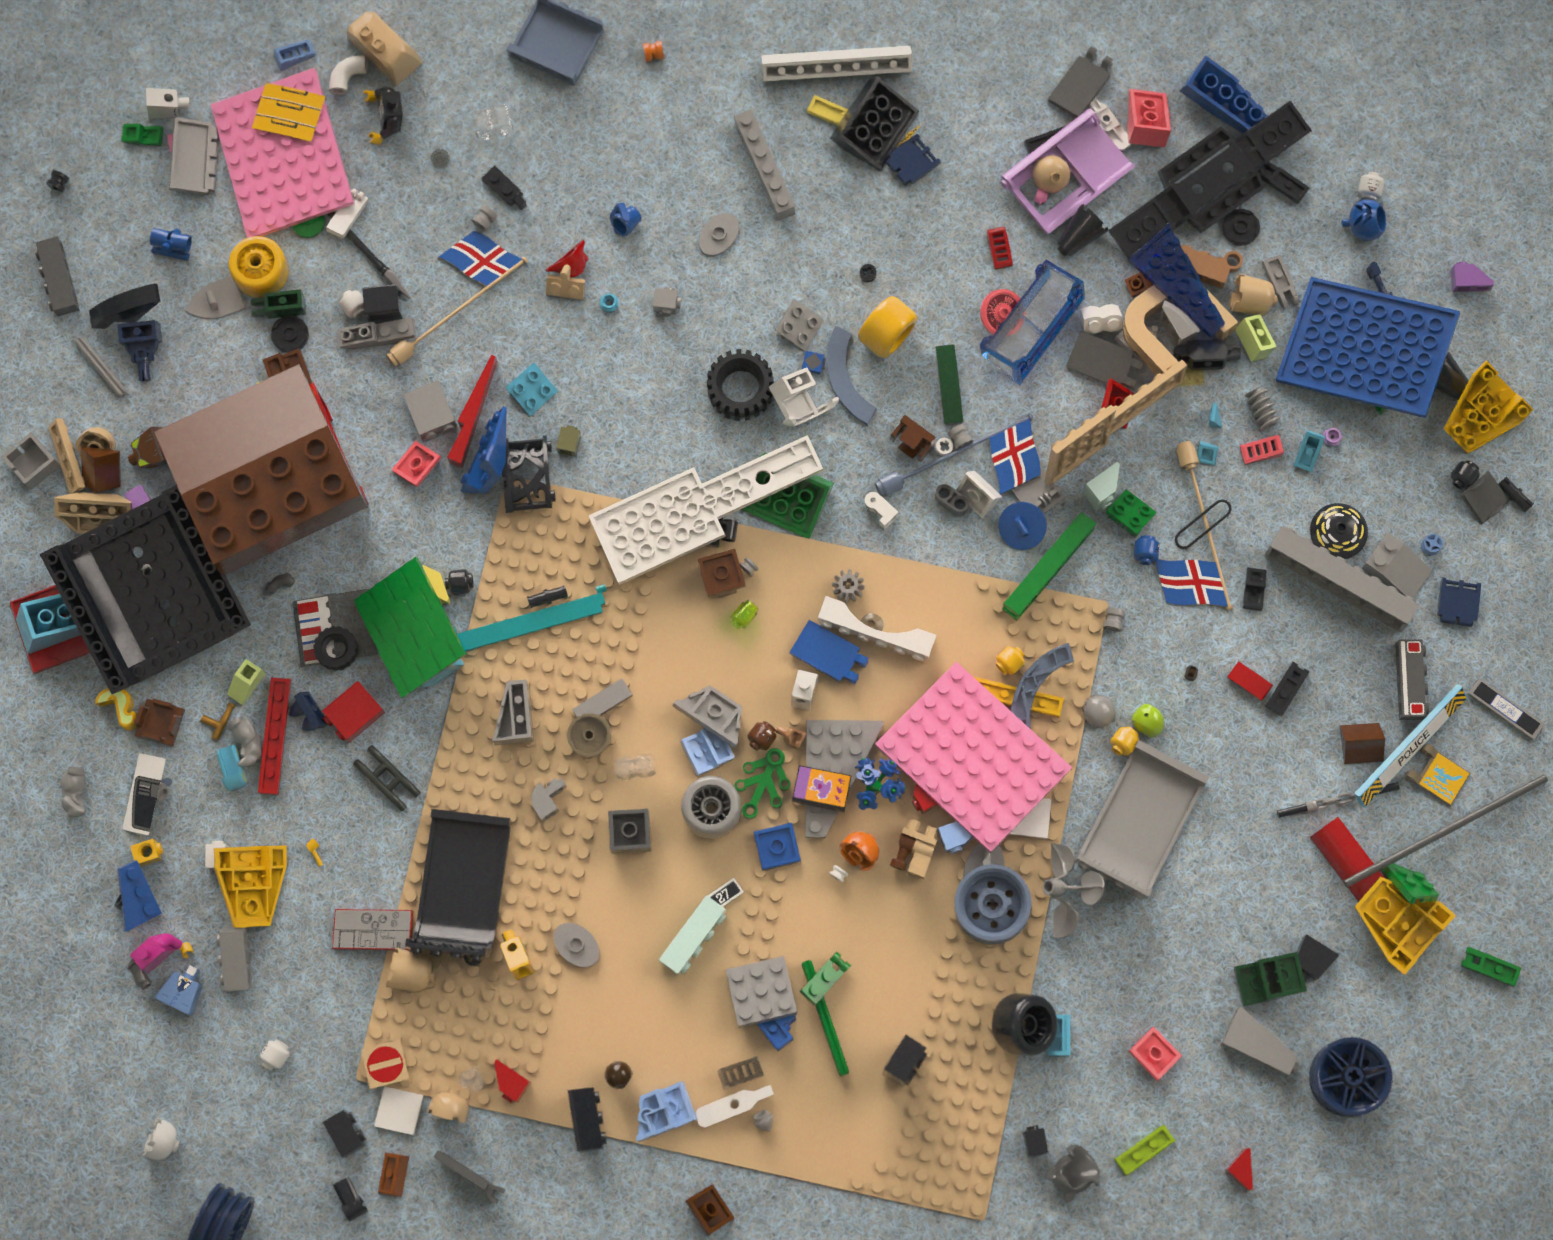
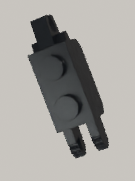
(1207, 354)

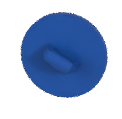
(1022, 525)

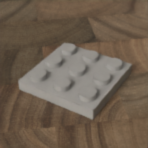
(761, 992)

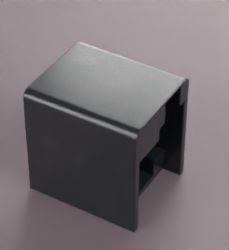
(381, 303)

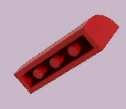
(1345, 855)

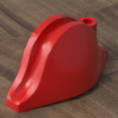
(574, 258)

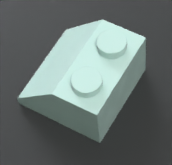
(1102, 488)

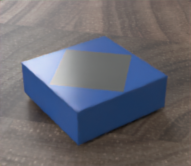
(813, 362)

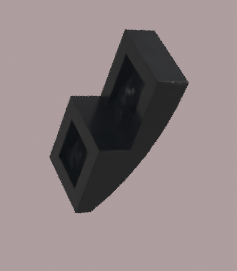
(1254, 589)

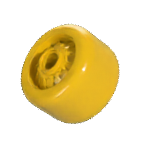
(260, 279)
(887, 327)

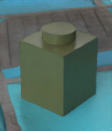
(568, 440)

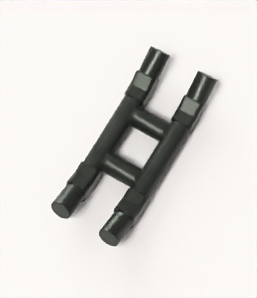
(386, 790)

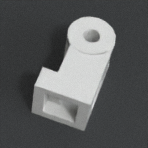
(881, 508)

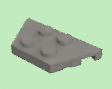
(713, 712)

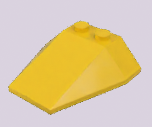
(250, 882)
(1401, 927)

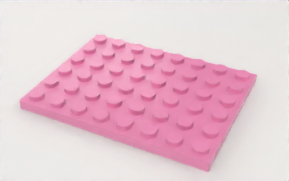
(277, 175)
(973, 757)

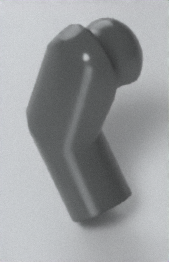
(280, 580)

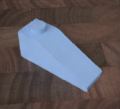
(953, 837)

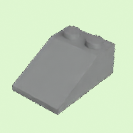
(1397, 566)

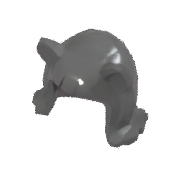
(1074, 1172)

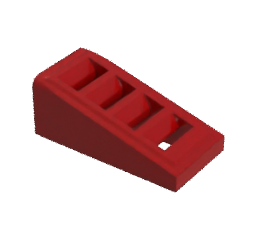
(991, 241)

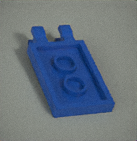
(828, 653)

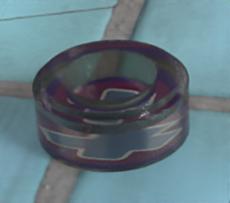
(440, 158)

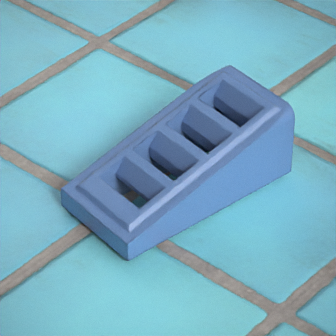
(296, 59)

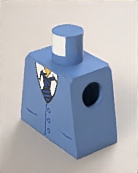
(181, 991)

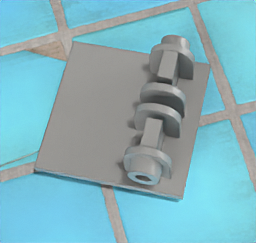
(799, 325)
(1039, 493)

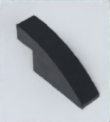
(125, 307)

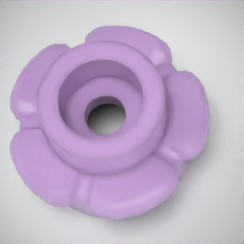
(1332, 432)

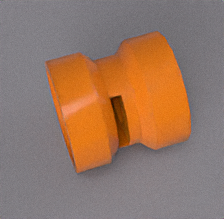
(653, 51)

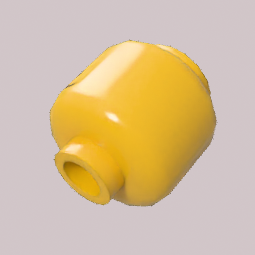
(1010, 660)
(1124, 741)

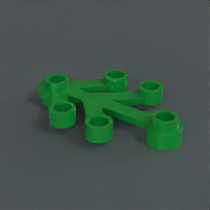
(764, 780)

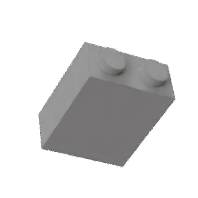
(430, 410)

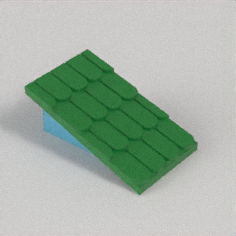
(411, 629)

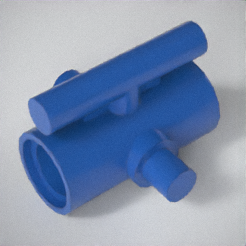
(170, 243)

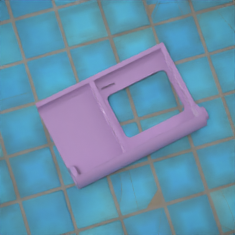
(1091, 160)

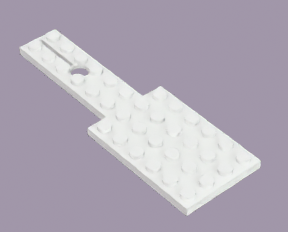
(685, 513)

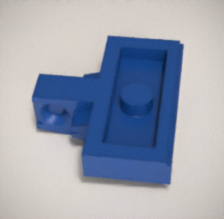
(777, 1031)

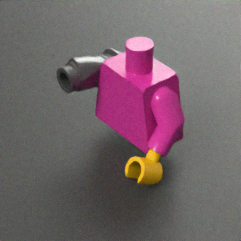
(153, 953)

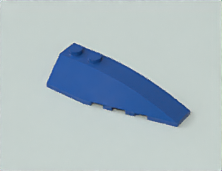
(1222, 96)

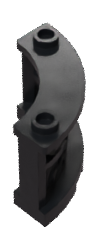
(514, 494)

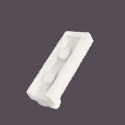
(345, 217)

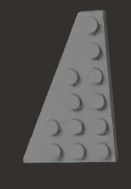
(836, 748)

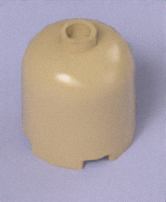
(1252, 296)
(410, 971)

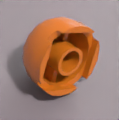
(860, 849)

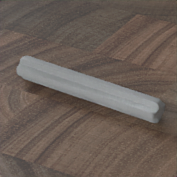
(99, 365)

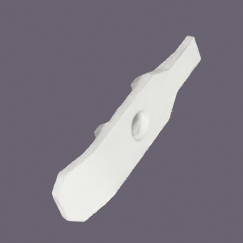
(1112, 127)
(722, 1110)

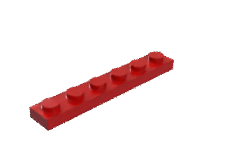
(274, 736)

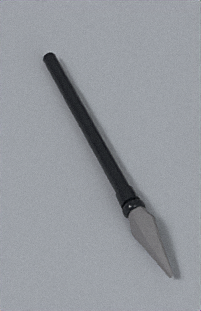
(389, 276)

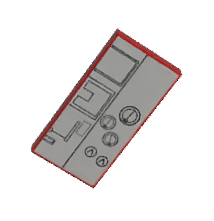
(371, 929)

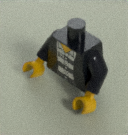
(389, 112)

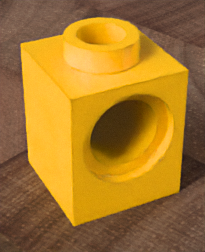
(139, 849)

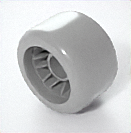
(706, 792)

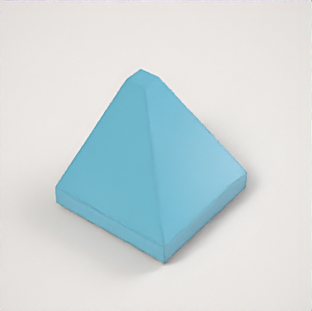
(1214, 418)
(1207, 453)

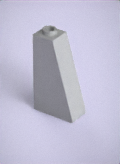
(1254, 1041)

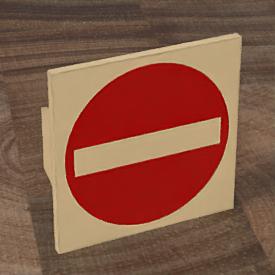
(385, 1064)

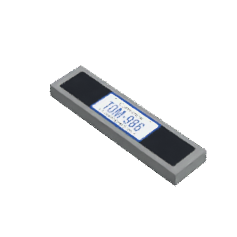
(1506, 709)

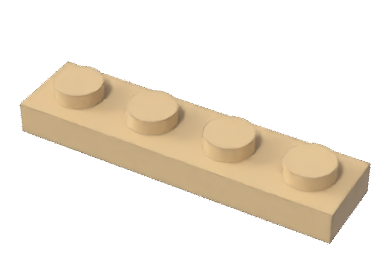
(66, 456)

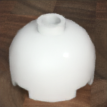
(161, 1141)

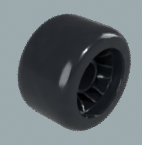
(1024, 1024)

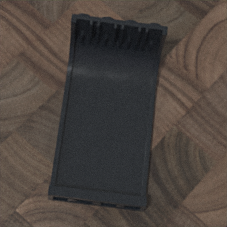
(461, 885)

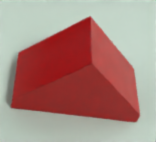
(1241, 1169)

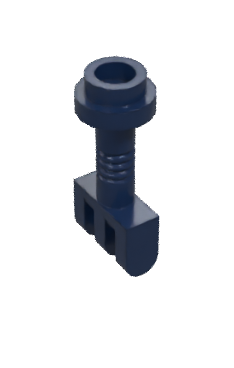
(1374, 273)

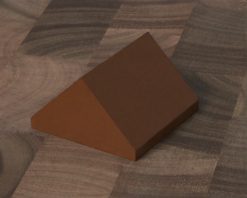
(100, 468)
(1362, 743)
(710, 1209)

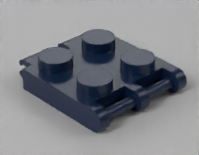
(911, 161)
(1458, 602)

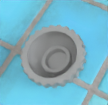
(1099, 711)

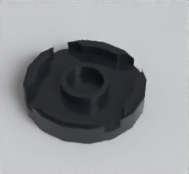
(1239, 232)
(290, 339)

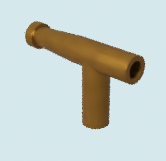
(218, 725)

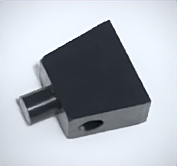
(1314, 957)

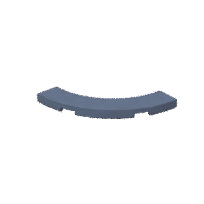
(840, 379)
(1035, 677)

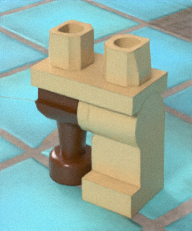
(918, 844)

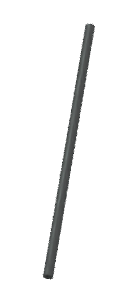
(1445, 831)

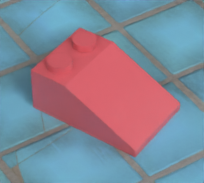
(1148, 118)

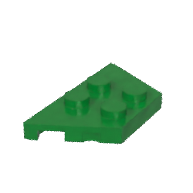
(1411, 884)

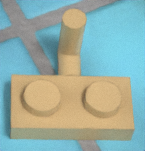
(564, 285)

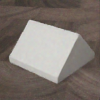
(978, 492)

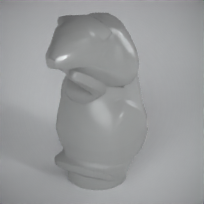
(246, 735)
(72, 787)

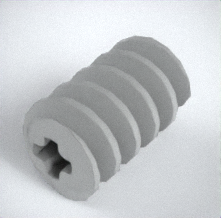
(1262, 408)

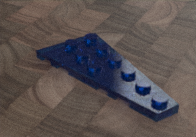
(1174, 275)

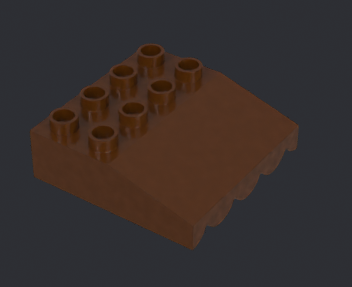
(260, 470)

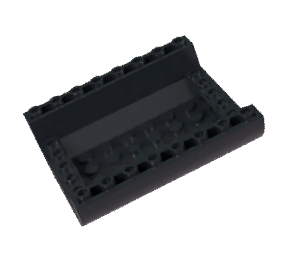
(120, 605)

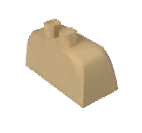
(383, 47)

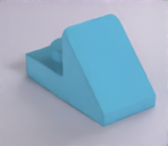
(1309, 450)

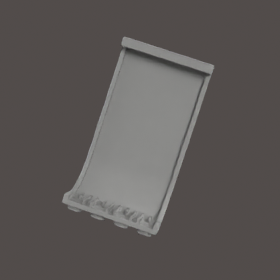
(1141, 820)

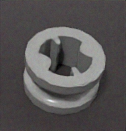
(749, 567)

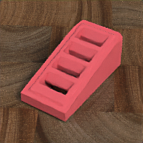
(1266, 441)

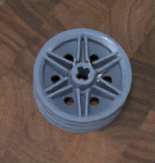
(1004, 880)

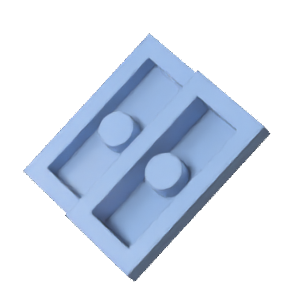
(706, 751)

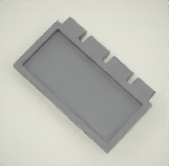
(192, 156)

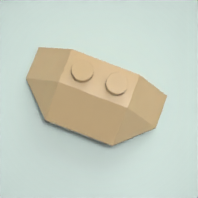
(89, 510)

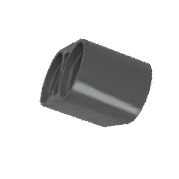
(949, 502)

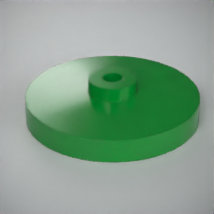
(310, 228)

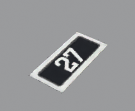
(726, 892)

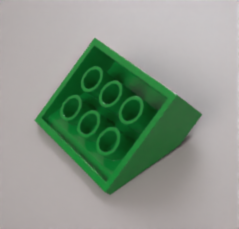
(794, 507)

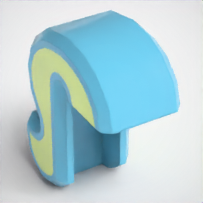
(233, 774)

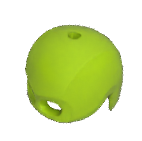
(1150, 725)

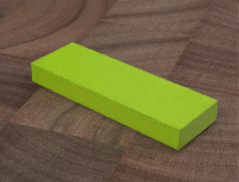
(1144, 1150)

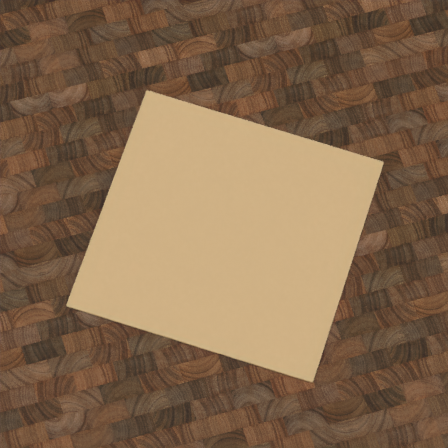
(898, 932)

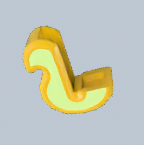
(124, 705)

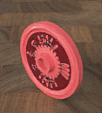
(997, 307)

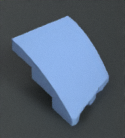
(664, 1111)

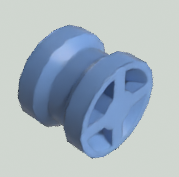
(1434, 541)

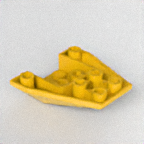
(1485, 410)

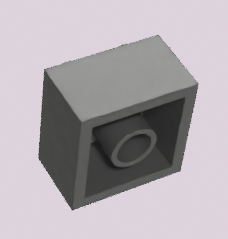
(629, 831)

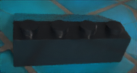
(874, 123)

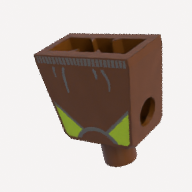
(147, 450)

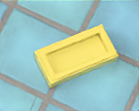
(826, 110)

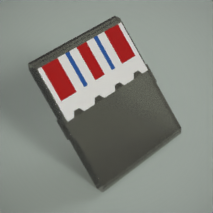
(330, 610)

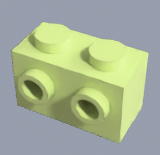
(1255, 338)

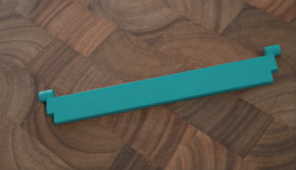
(533, 621)

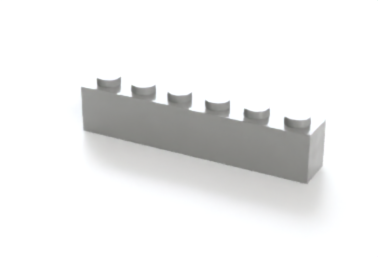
(764, 165)

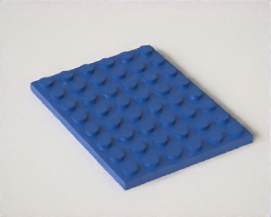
(1368, 347)

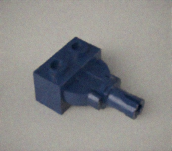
(141, 343)

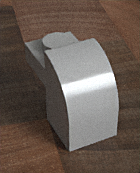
(542, 799)

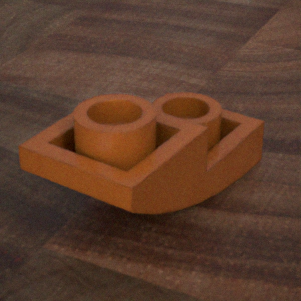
(1137, 284)

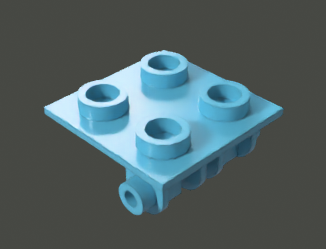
(531, 389)

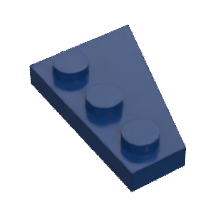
(137, 898)

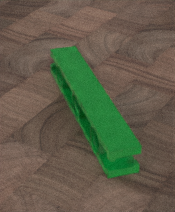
(1049, 566)

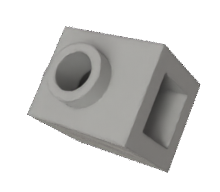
(666, 301)

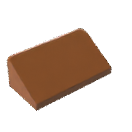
(393, 1174)

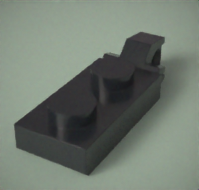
(504, 187)

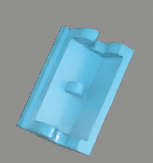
(1061, 1043)

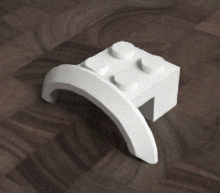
(794, 399)

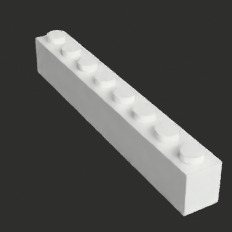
(837, 63)

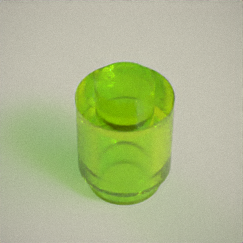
(744, 614)

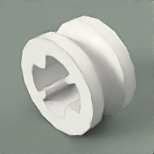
(938, 446)
(839, 874)

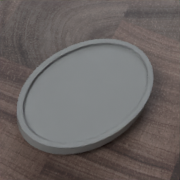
(719, 234)
(576, 945)

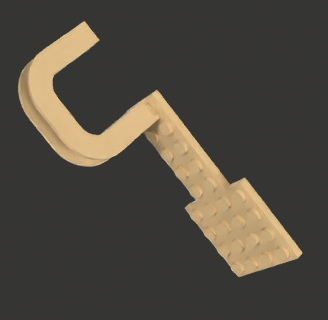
(1169, 373)

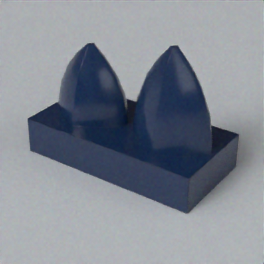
(306, 705)

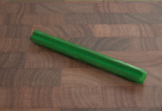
(827, 1025)

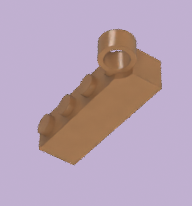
(1210, 268)

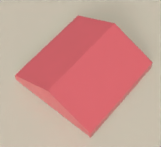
(416, 464)
(1155, 1053)

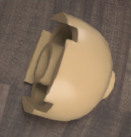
(1051, 174)
(95, 438)
(449, 1106)

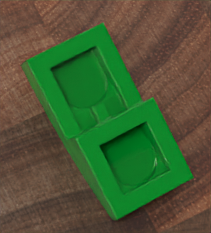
(142, 135)

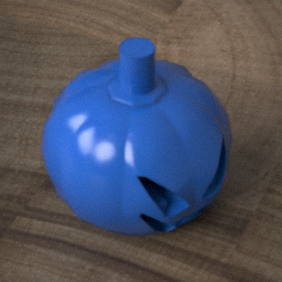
(1366, 220)

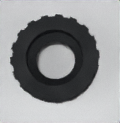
(350, 648)

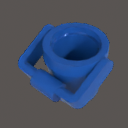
(624, 219)

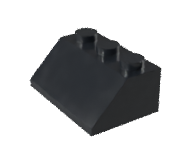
(586, 1119)

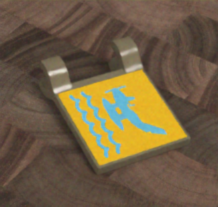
(1439, 776)

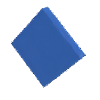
(777, 846)

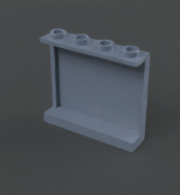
(556, 40)

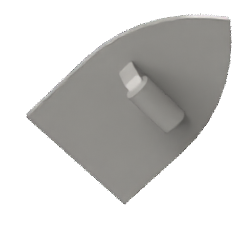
(217, 299)

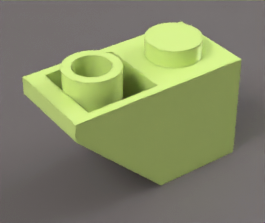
(245, 681)

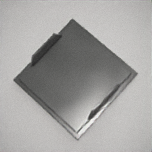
(1485, 498)

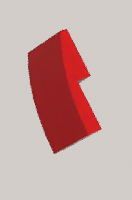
(1250, 681)

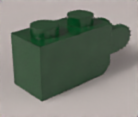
(280, 304)

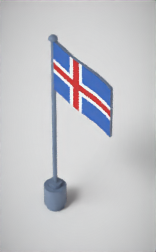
(1011, 453)

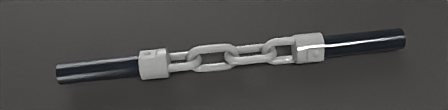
(1311, 806)

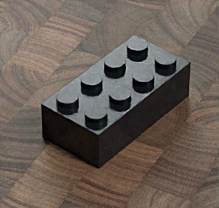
(904, 1060)

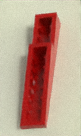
(470, 415)

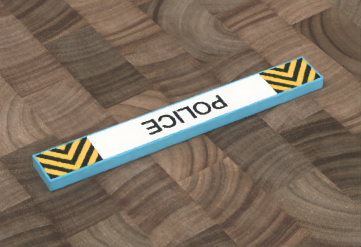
(1410, 746)

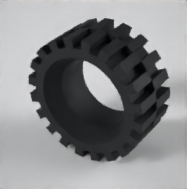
(734, 363)

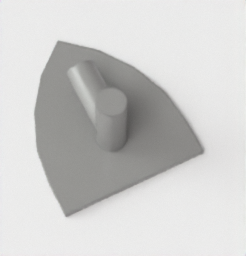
(980, 856)

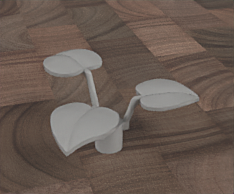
(1092, 888)

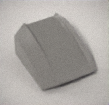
(1178, 324)

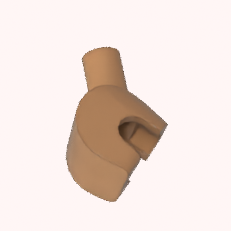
(791, 736)

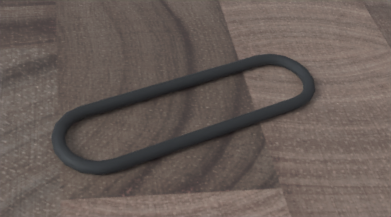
(1198, 517)

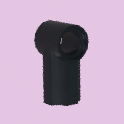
(351, 1202)

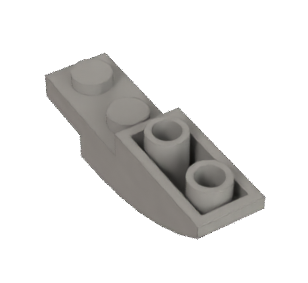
(377, 334)

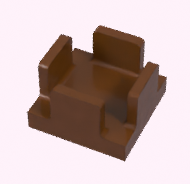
(913, 438)
(721, 573)
(158, 721)

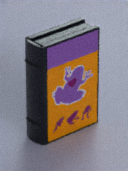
(821, 788)

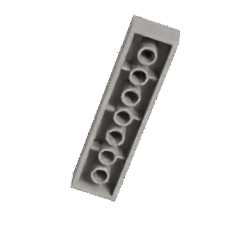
(1342, 579)

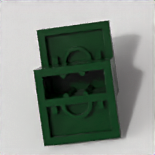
(1270, 979)

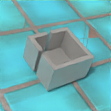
(32, 464)

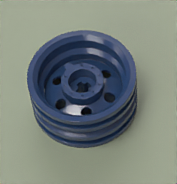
(1343, 1104)
(223, 1215)

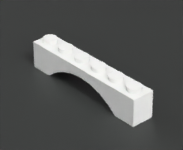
(914, 642)

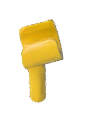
(312, 845)

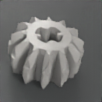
(854, 589)

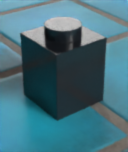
(1035, 1141)

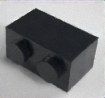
(344, 1133)

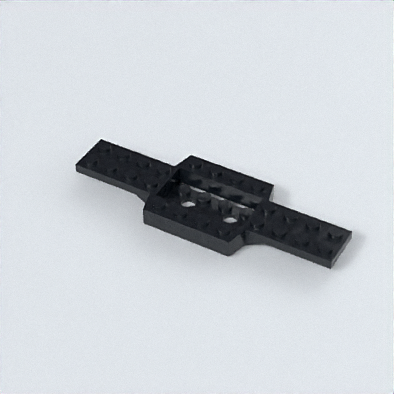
(1179, 202)

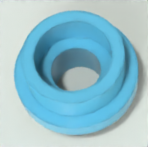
(609, 297)

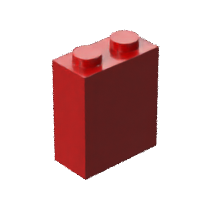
(352, 712)

